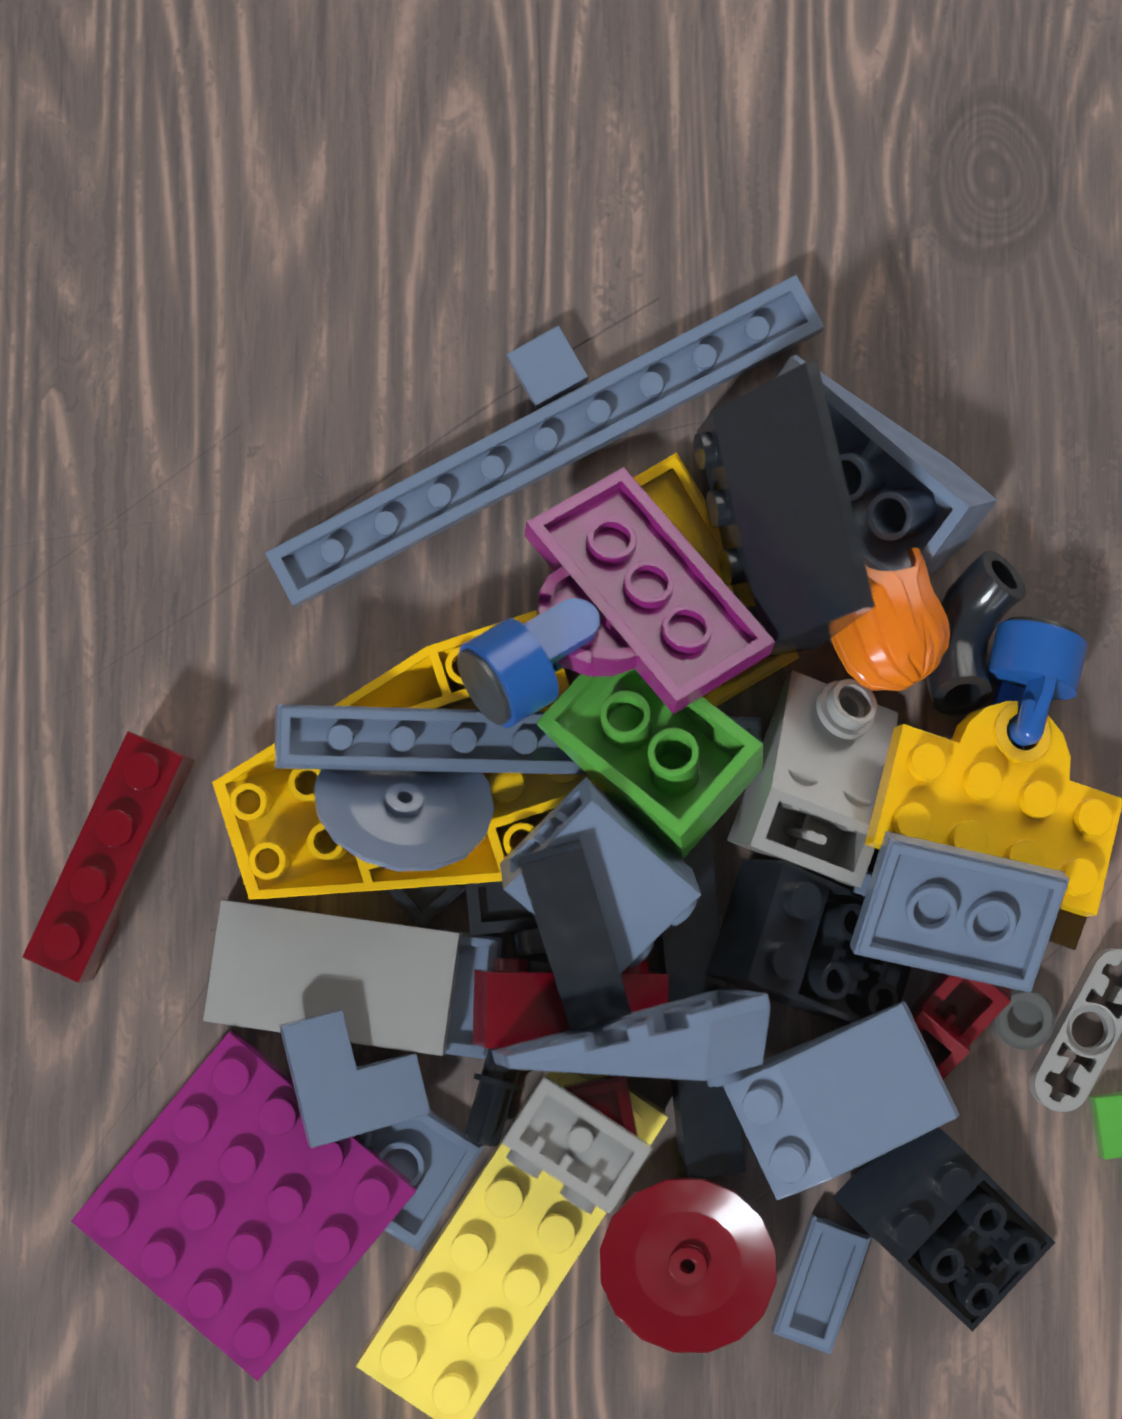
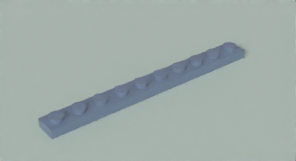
(544, 441)

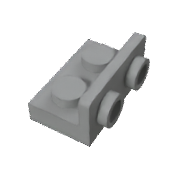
(574, 1146)

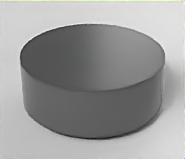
(1025, 1020)

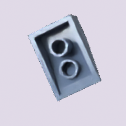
(840, 1100)

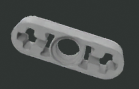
(1049, 1060)

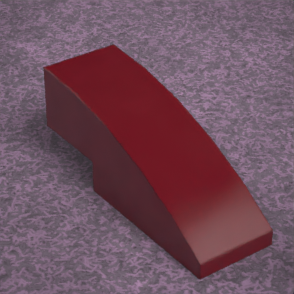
(954, 1015)

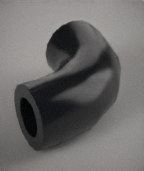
(973, 610)

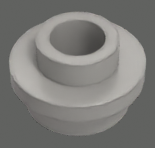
(855, 700)

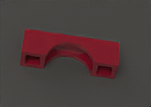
(99, 869)

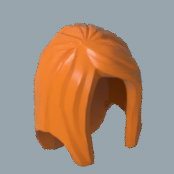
(901, 635)

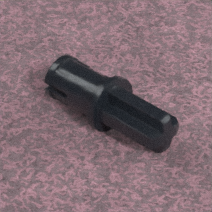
(491, 1102)

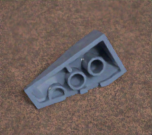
(900, 486)
(686, 1039)

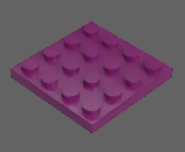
(236, 1210)

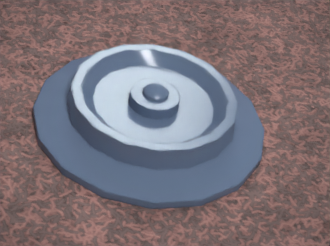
(405, 815)

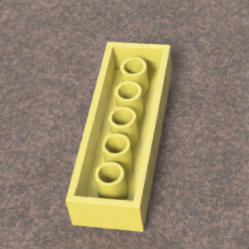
(485, 1280)

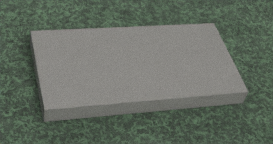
(298, 963)

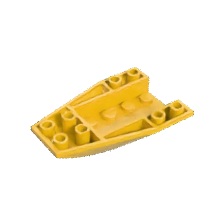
(290, 852)

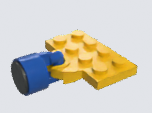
(1007, 771)

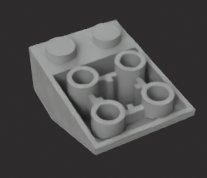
(814, 788)

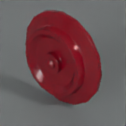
(688, 1265)

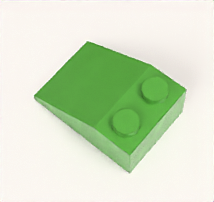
(657, 765)

